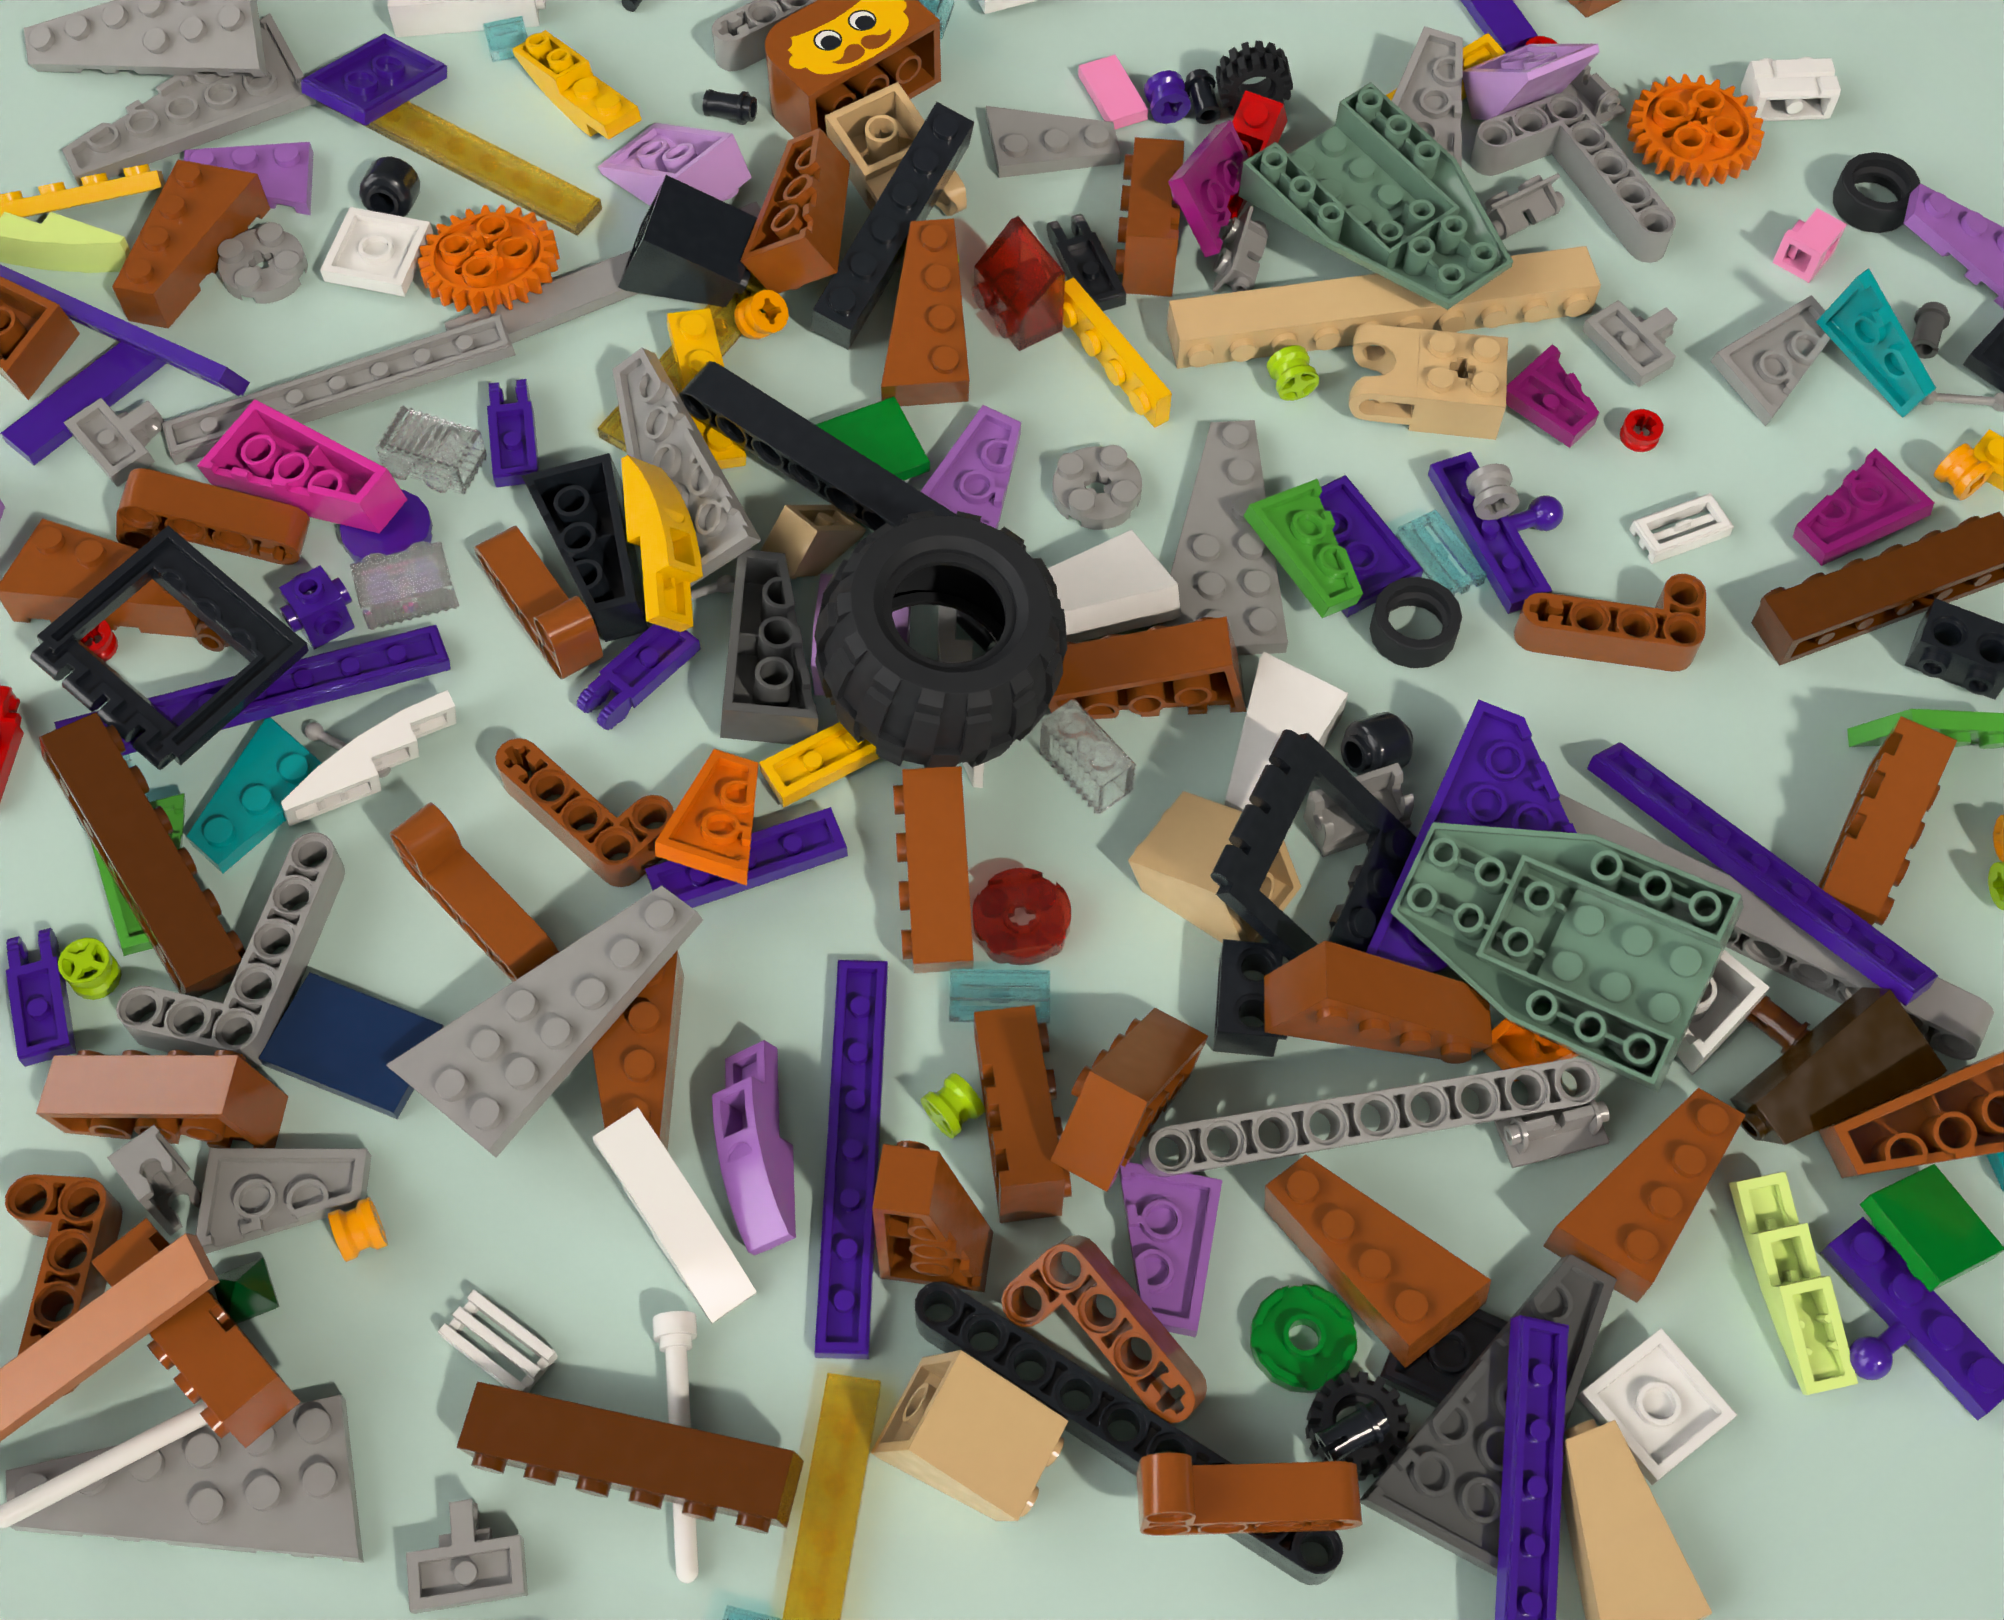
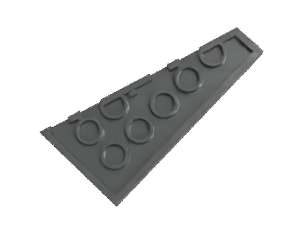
(1452, 1467)

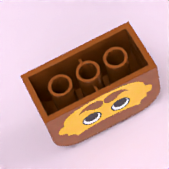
(846, 52)

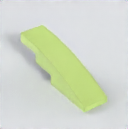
(60, 245)
(1792, 1284)

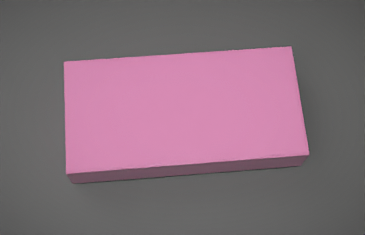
(1113, 92)

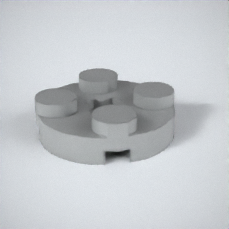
(259, 245)
(1101, 465)

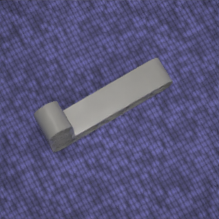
(1590, 158)
(257, 970)

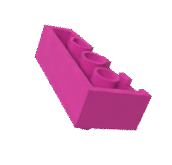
(297, 466)

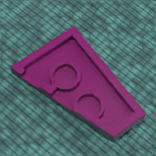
(1207, 182)
(1862, 510)

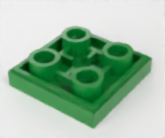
(882, 436)
(1931, 1227)

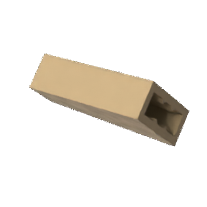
(1619, 1536)

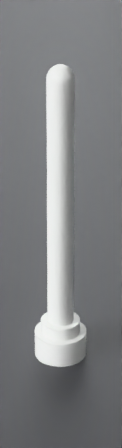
(675, 1334)
(101, 1466)

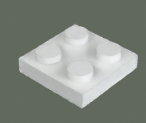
(376, 251)
(1658, 1404)

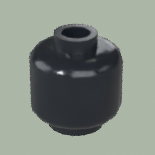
(390, 186)
(1376, 743)

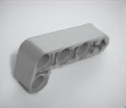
(742, 33)

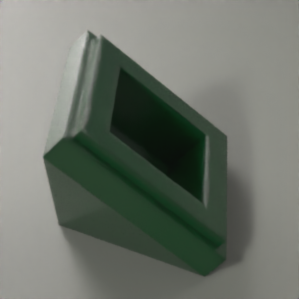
(247, 1291)

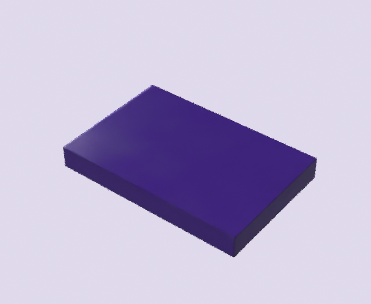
(374, 79)
(1369, 542)

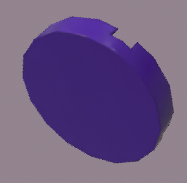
(407, 527)

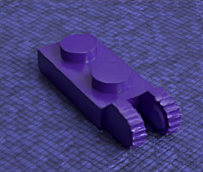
(512, 435)
(637, 673)
(39, 1001)

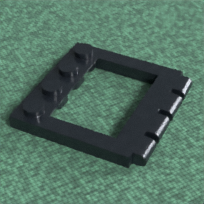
(211, 598)
(1264, 826)

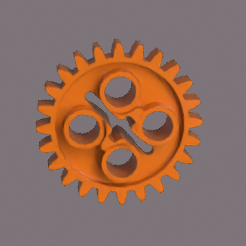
(1695, 130)
(488, 259)

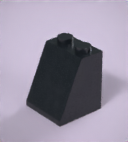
(689, 247)

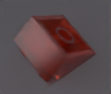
(1020, 286)

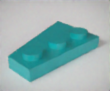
(1877, 344)
(251, 795)

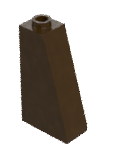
(1839, 1068)

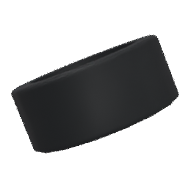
(1879, 169)
(1422, 594)

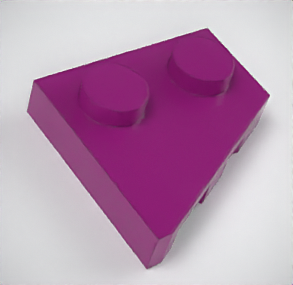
(1552, 399)

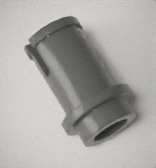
(1930, 323)

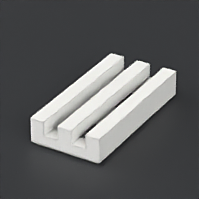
(1685, 534)
(464, 1317)

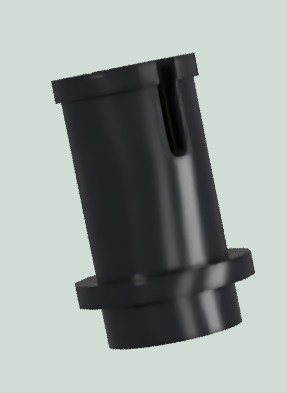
(1200, 89)
(732, 106)
(1356, 1431)

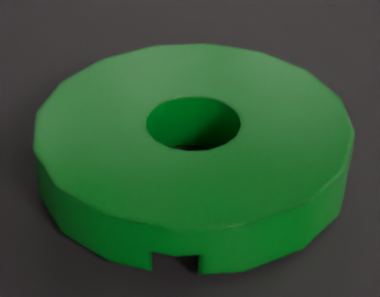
(1296, 1368)

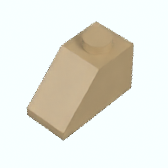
(812, 537)

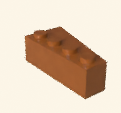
(801, 216)
(182, 239)
(927, 335)
(1126, 1095)
(1020, 1113)
(1648, 1198)
(927, 1221)
(207, 1349)

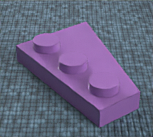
(282, 169)
(1959, 233)
(978, 467)
(1170, 1241)

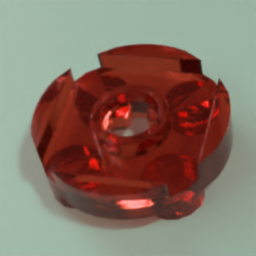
(1017, 943)

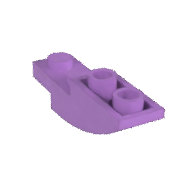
(751, 1153)

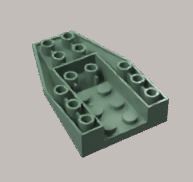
(1383, 200)
(1572, 937)

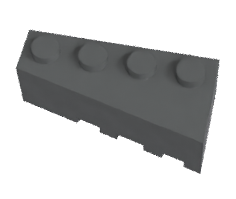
(766, 668)

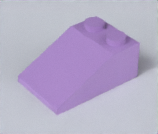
(1523, 77)
(691, 155)

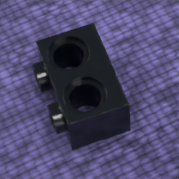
(1960, 649)
(1243, 997)

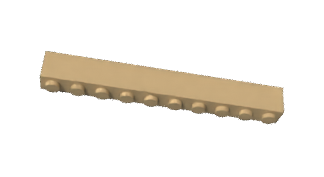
(1333, 310)

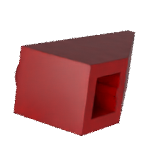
(1258, 125)

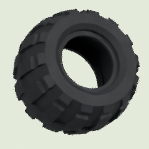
(929, 707)

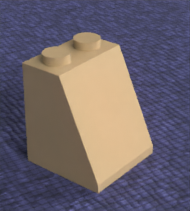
(1180, 856)
(972, 1435)

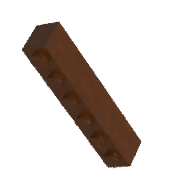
(1882, 589)
(142, 856)
(631, 1455)

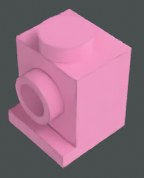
(1809, 245)

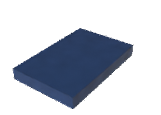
(345, 1042)

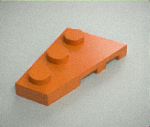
(714, 819)

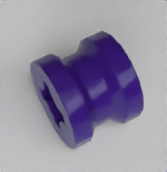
(1167, 97)

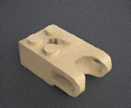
(875, 139)
(1431, 380)

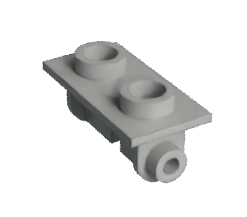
(1596, 95)
(1534, 197)
(1242, 239)
(1553, 1133)

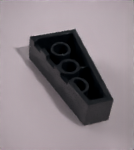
(588, 524)

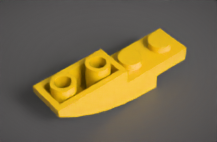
(573, 88)
(668, 543)

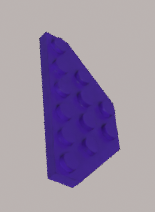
(1489, 783)

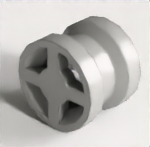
(1492, 491)

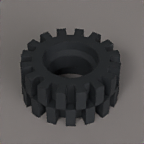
(1253, 63)
(1346, 1393)

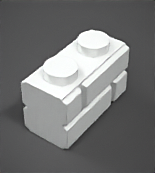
(1791, 88)

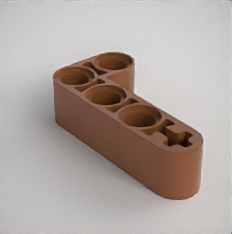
(209, 517)
(554, 622)
(1556, 624)
(578, 807)
(469, 894)
(67, 1236)
(1110, 1334)
(1245, 1497)

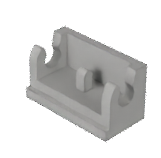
(1336, 830)
(155, 1176)

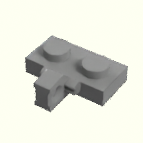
(1632, 342)
(116, 440)
(466, 1565)

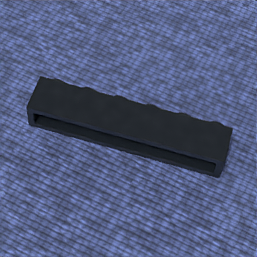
(885, 233)

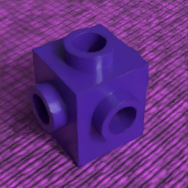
(316, 606)

